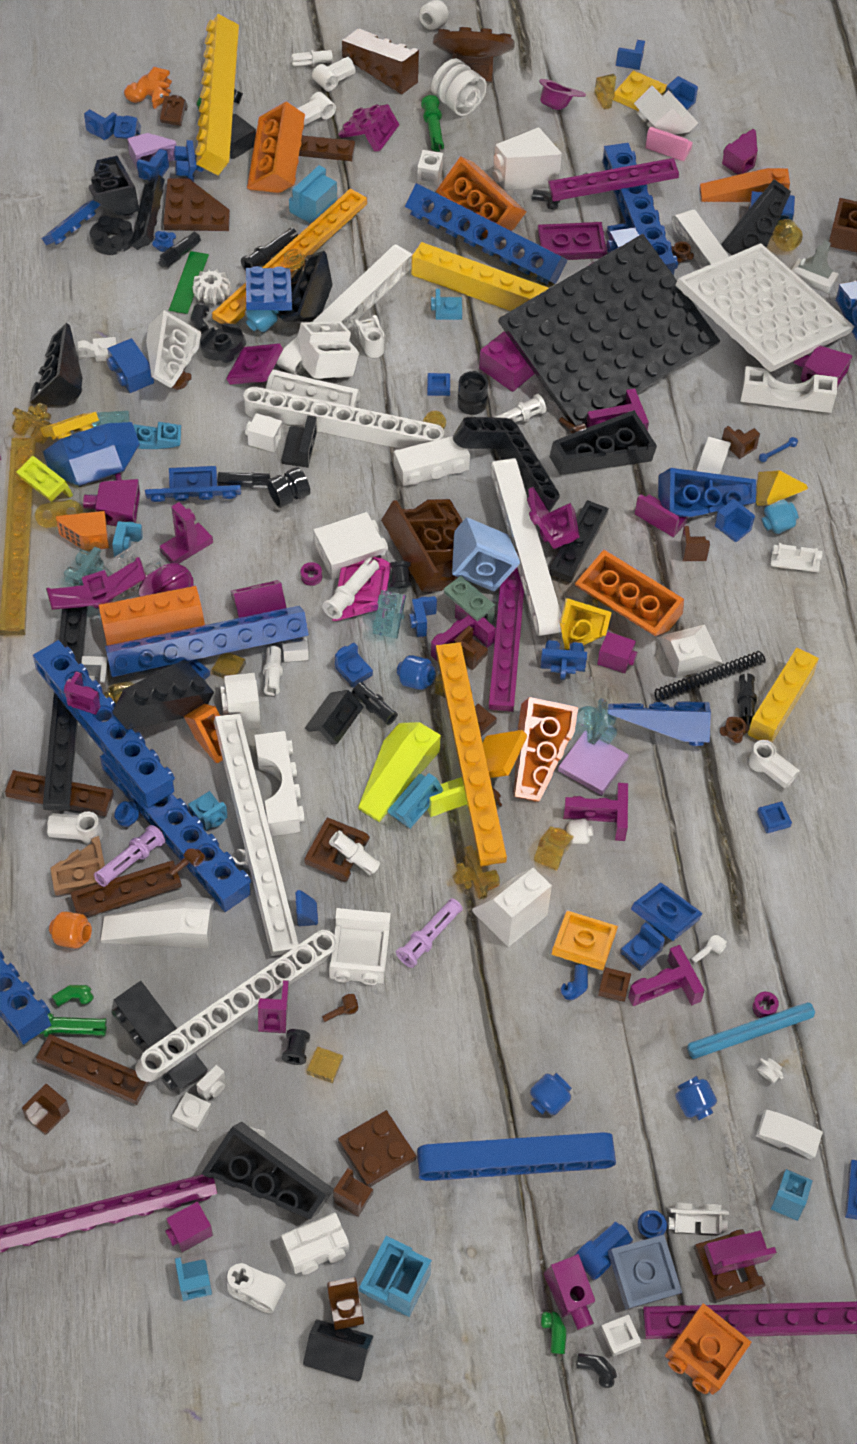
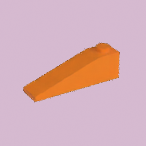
(740, 187)
(548, 732)

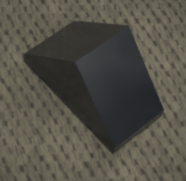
(242, 136)

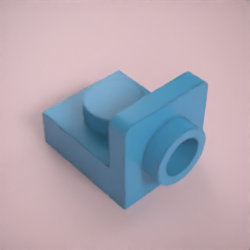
(446, 307)
(124, 534)
(208, 810)

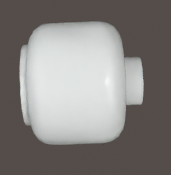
(580, 830)

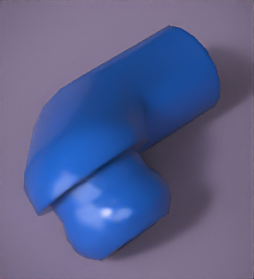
(578, 986)

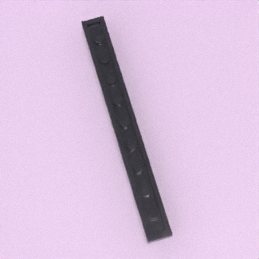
(63, 724)

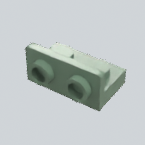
(470, 600)

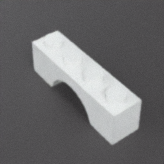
(813, 395)
(282, 808)

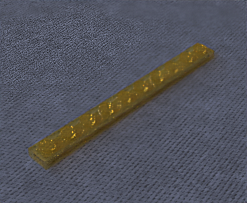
(17, 542)

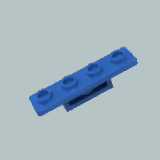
(193, 482)

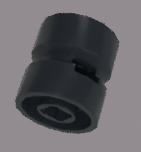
(472, 392)
(291, 486)

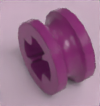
(306, 568)
(770, 998)

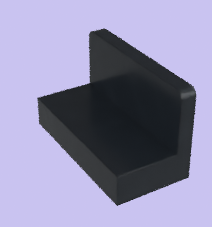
(300, 444)
(335, 715)
(337, 1351)

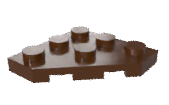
(193, 208)

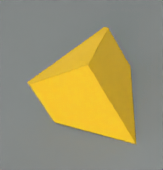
(776, 486)
(582, 623)

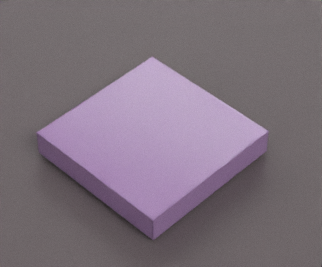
(593, 764)

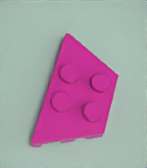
(367, 597)

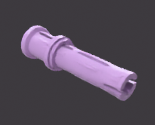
(138, 849)
(423, 939)

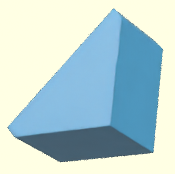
(792, 1195)

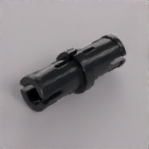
(746, 697)
(384, 713)

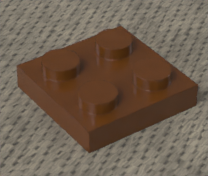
(377, 1149)

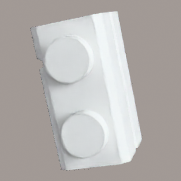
(315, 1244)

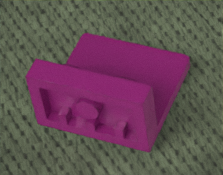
(375, 123)

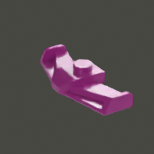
(97, 587)

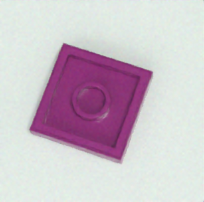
(254, 364)

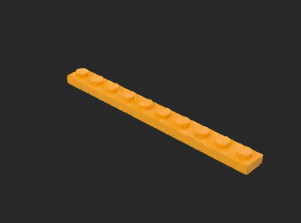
(307, 242)
(471, 755)

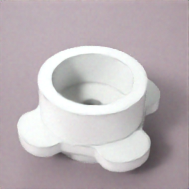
(770, 1070)

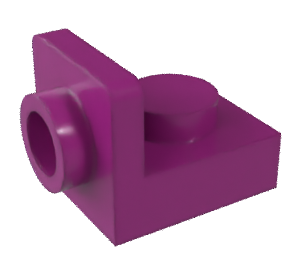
(80, 695)

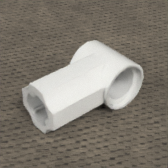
(330, 76)
(317, 107)
(772, 763)
(75, 826)

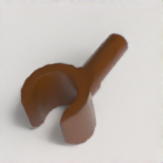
(572, 427)
(191, 856)
(349, 1007)

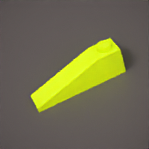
(399, 761)

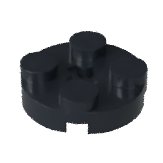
(111, 226)
(222, 343)

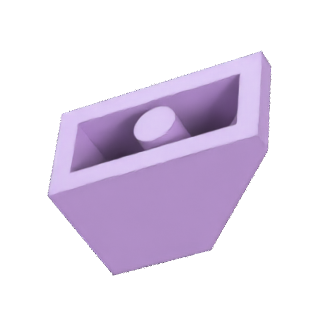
(147, 145)

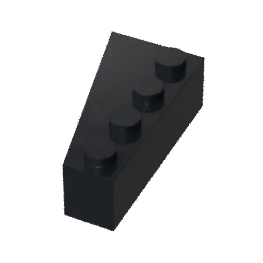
(604, 445)
(162, 697)
(147, 1025)

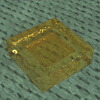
(228, 665)
(325, 1064)

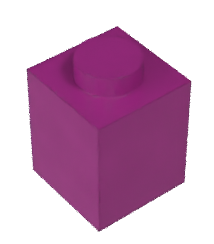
(617, 652)
(188, 1227)

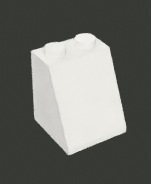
(526, 161)
(515, 906)

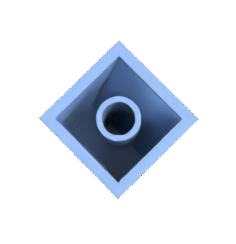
(483, 554)

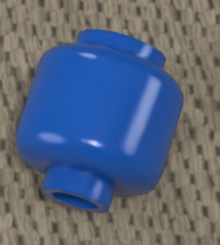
(416, 672)
(550, 1094)
(696, 1098)

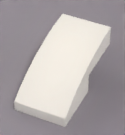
(713, 456)
(789, 1132)

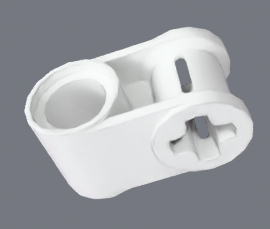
(370, 336)
(258, 1289)

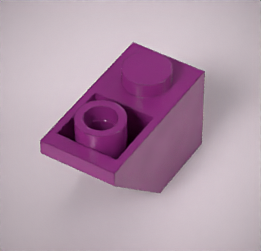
(742, 153)

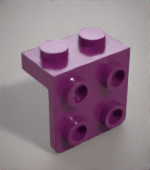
(556, 526)

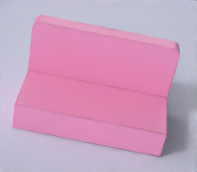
(668, 144)

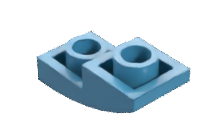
(162, 437)

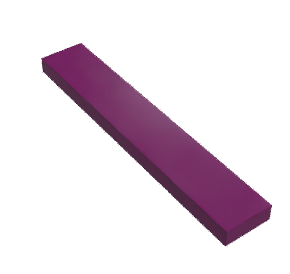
(613, 179)

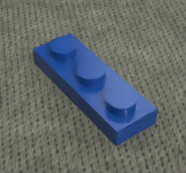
(71, 223)

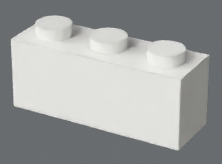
(430, 461)

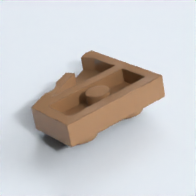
(78, 869)

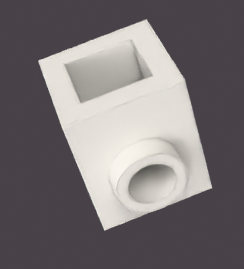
(264, 432)

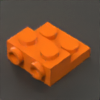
(707, 1350)

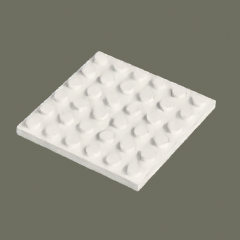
(764, 306)

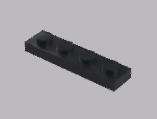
(148, 212)
(572, 554)

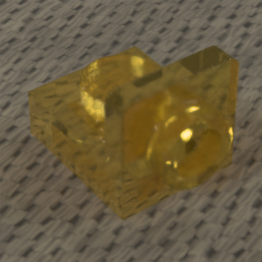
(605, 90)

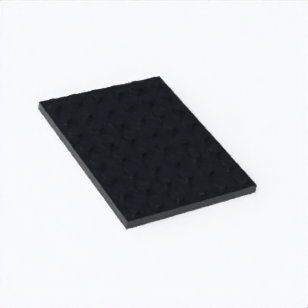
(608, 330)

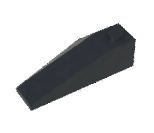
(113, 187)
(60, 373)

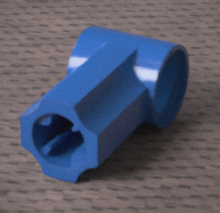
(595, 1253)

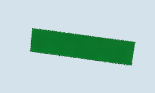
(184, 292)

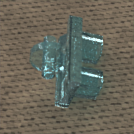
(89, 563)
(389, 614)
(598, 723)

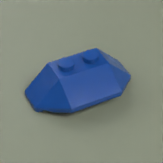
(93, 453)

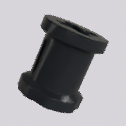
(400, 574)
(296, 1047)

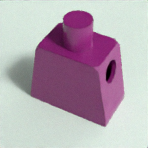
(824, 362)
(117, 499)
(566, 1278)

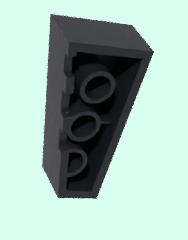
(267, 1172)

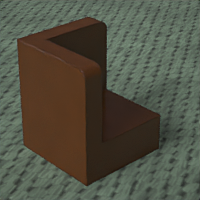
(741, 443)
(694, 547)
(472, 650)
(46, 1109)
(351, 1193)

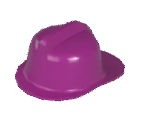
(556, 95)
(166, 578)

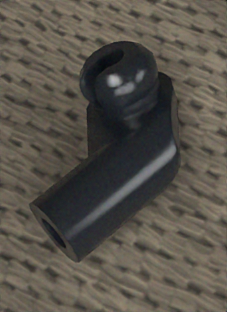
(542, 195)
(197, 315)
(600, 1365)

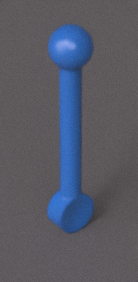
(792, 442)

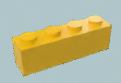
(783, 696)

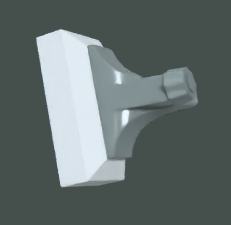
(815, 270)

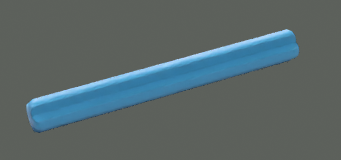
(750, 1030)

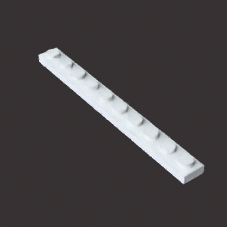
(256, 834)

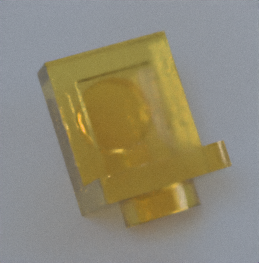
(553, 847)

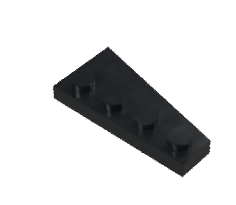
(759, 221)

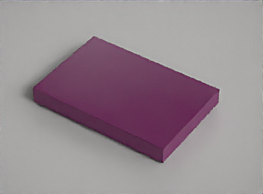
(574, 240)

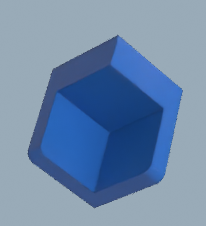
(631, 58)
(683, 91)
(734, 520)

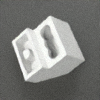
(664, 112)
(327, 350)

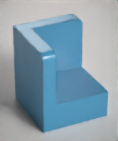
(193, 1279)

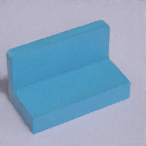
(415, 799)

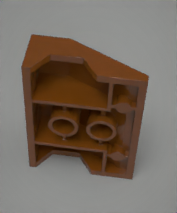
(425, 540)

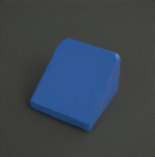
(306, 909)

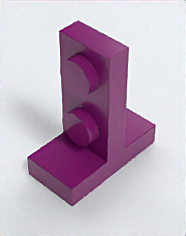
(631, 403)
(188, 538)
(481, 630)
(601, 810)
(668, 980)

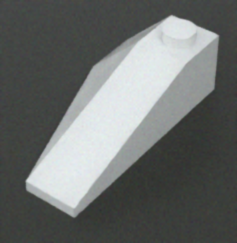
(170, 347)
(171, 924)

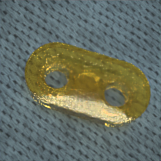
(57, 509)

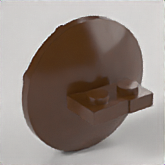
(475, 47)

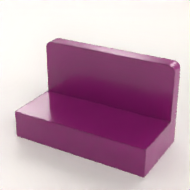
(653, 512)
(259, 598)
(273, 1012)
(738, 1252)

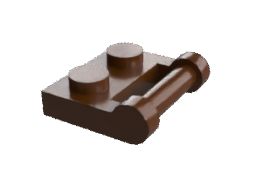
(323, 855)
(727, 1284)

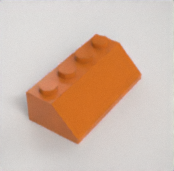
(276, 149)
(476, 191)
(631, 594)
(151, 615)

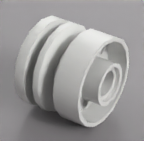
(458, 87)

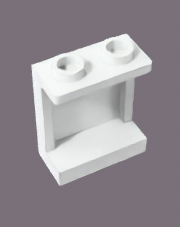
(349, 543)
(360, 946)

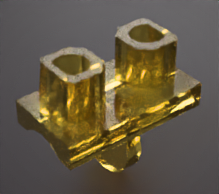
(24, 420)
(482, 881)

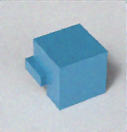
(313, 195)
(396, 1276)

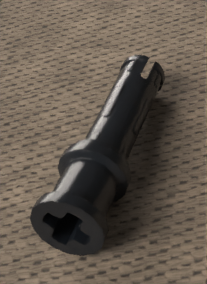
(263, 255)

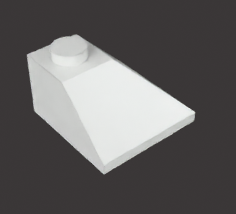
(690, 651)

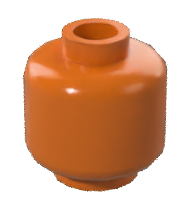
(70, 930)

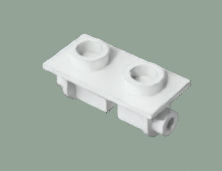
(799, 559)
(709, 1218)

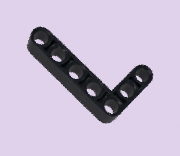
(509, 443)

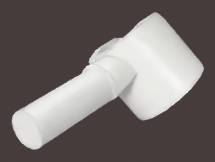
(244, 862)
(716, 944)

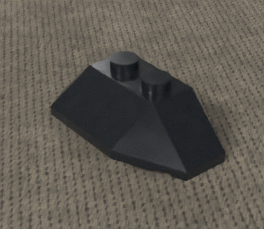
(309, 289)

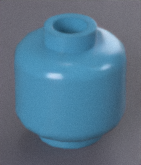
(261, 319)
(780, 516)

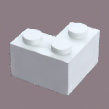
(241, 698)

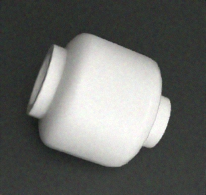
(433, 14)

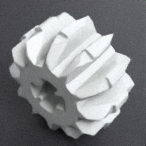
(211, 287)

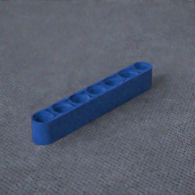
(516, 1156)

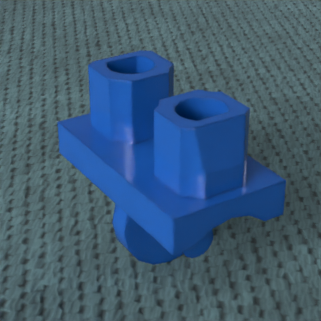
(186, 160)
(563, 660)

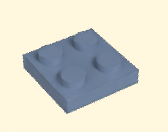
(644, 1271)

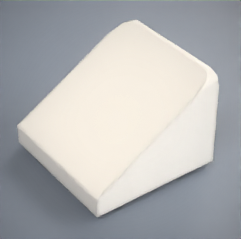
(295, 650)

